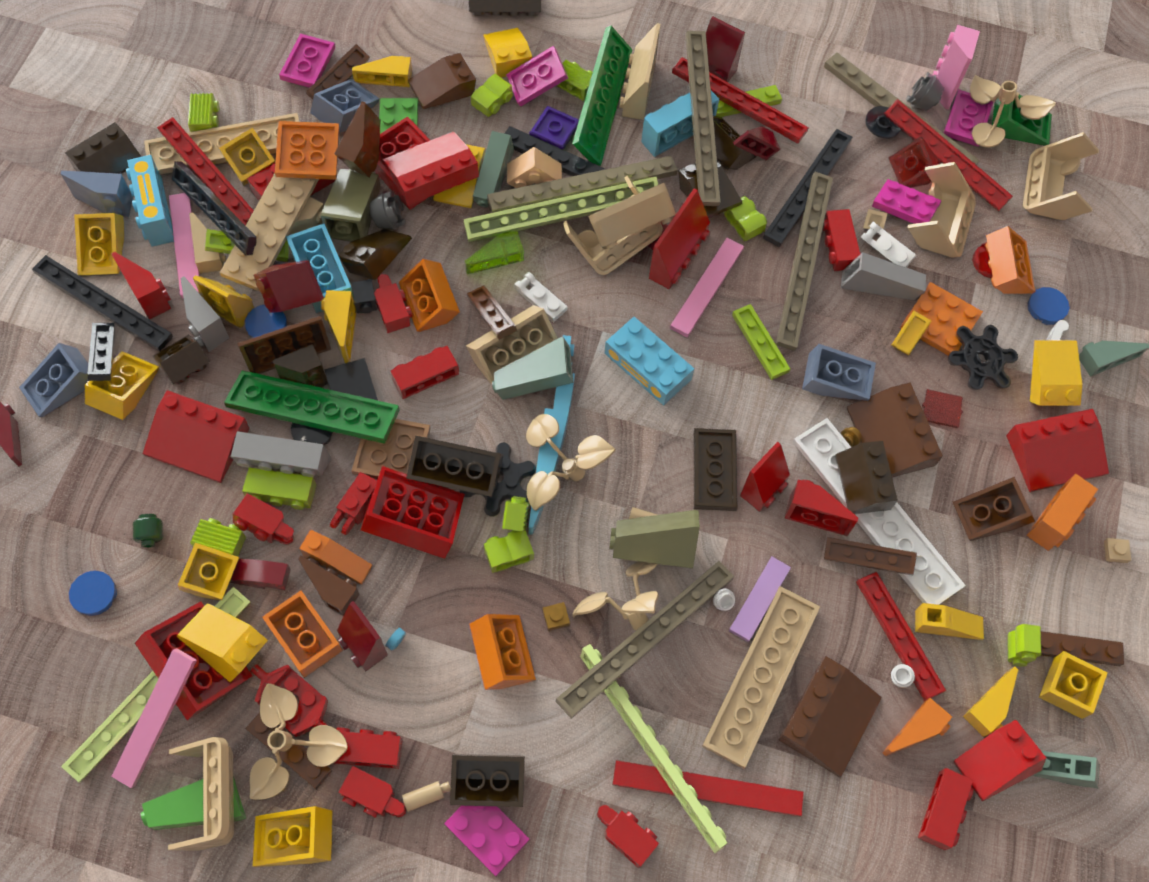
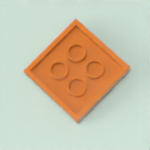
(307, 150)
(946, 316)

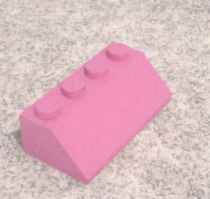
(955, 61)

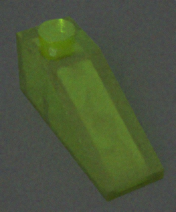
(500, 251)

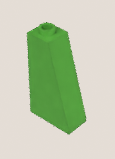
(183, 808)

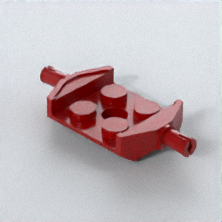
(311, 703)

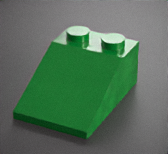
(1021, 128)

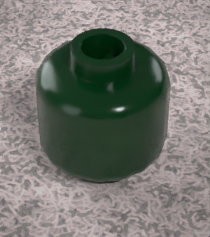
(147, 530)

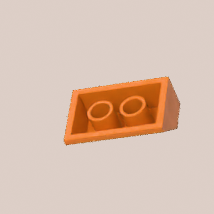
(1009, 262)
(429, 295)
(502, 651)

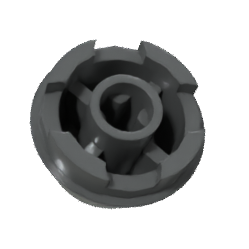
(926, 92)
(386, 211)

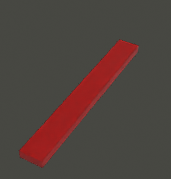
(749, 105)
(947, 153)
(205, 169)
(712, 789)

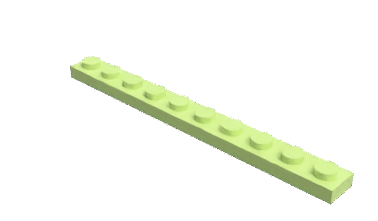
(130, 710)
(660, 757)

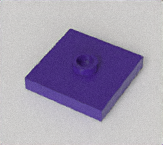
(555, 127)

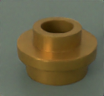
(851, 435)

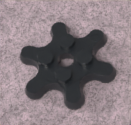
(992, 352)
(510, 485)

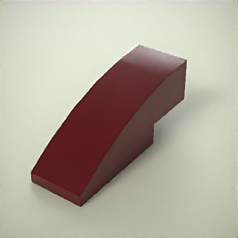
(261, 574)

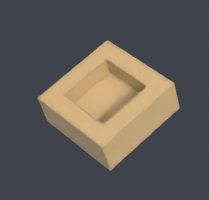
(875, 216)
(1117, 550)

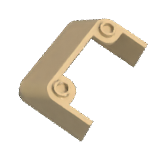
(1047, 175)
(632, 215)
(951, 222)
(607, 260)
(217, 793)

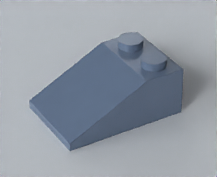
(341, 102)
(100, 190)
(838, 374)
(56, 379)

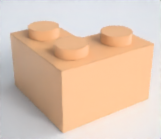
(533, 168)

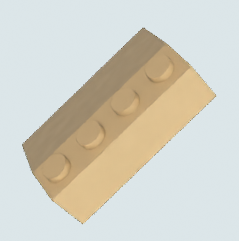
(640, 76)

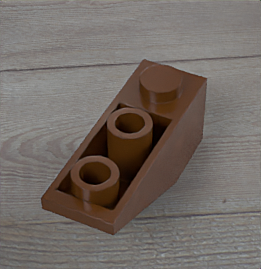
(333, 590)

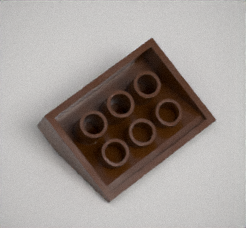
(263, 349)
(901, 425)
(831, 717)

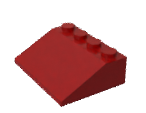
(396, 140)
(432, 167)
(680, 242)
(193, 436)
(1058, 448)
(413, 513)
(204, 683)

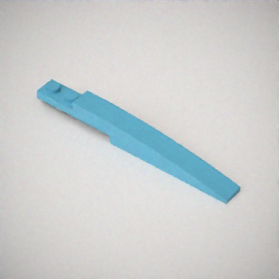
(548, 457)

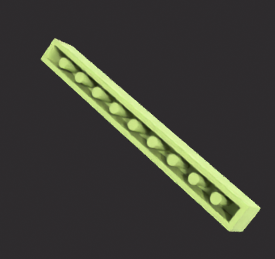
(550, 211)

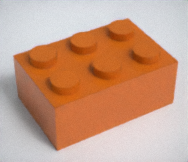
(1063, 513)
(302, 633)

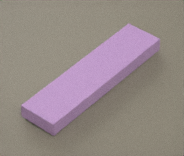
(759, 599)

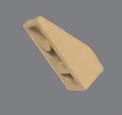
(204, 260)

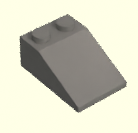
(204, 321)

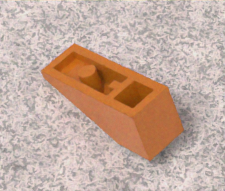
(335, 556)
(923, 725)

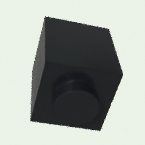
(364, 296)

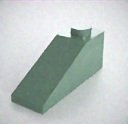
(1109, 354)
(1071, 769)

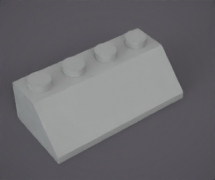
(280, 454)

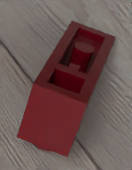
(759, 142)
(10, 434)

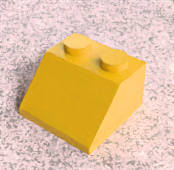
(207, 572)

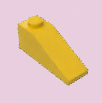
(385, 71)
(993, 705)

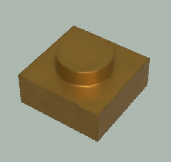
(556, 616)

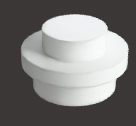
(724, 599)
(902, 675)

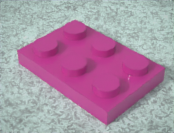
(307, 60)
(537, 76)
(965, 116)
(906, 203)
(487, 835)

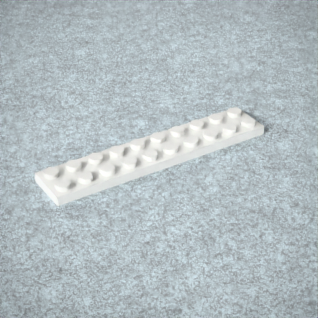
(932, 577)

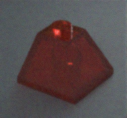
(911, 162)

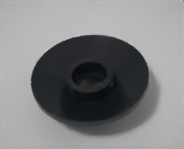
(879, 124)

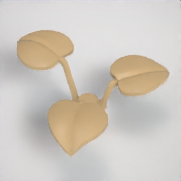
(984, 91)
(545, 486)
(633, 610)
(324, 748)

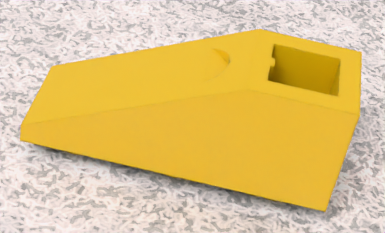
(948, 622)

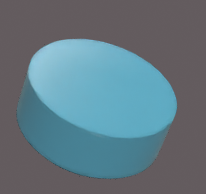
(395, 639)

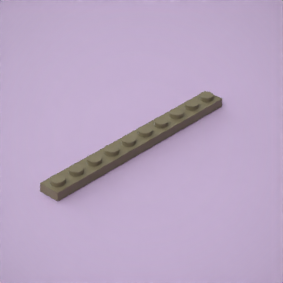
(875, 92)
(702, 118)
(578, 184)
(804, 261)
(643, 640)

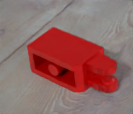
(391, 305)
(354, 503)
(262, 521)
(371, 793)
(627, 835)

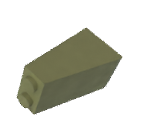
(348, 205)
(657, 539)

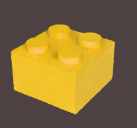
(246, 155)
(1073, 685)

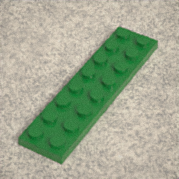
(602, 96)
(312, 406)

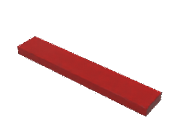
(900, 635)

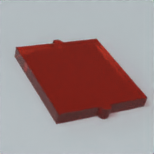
(942, 408)

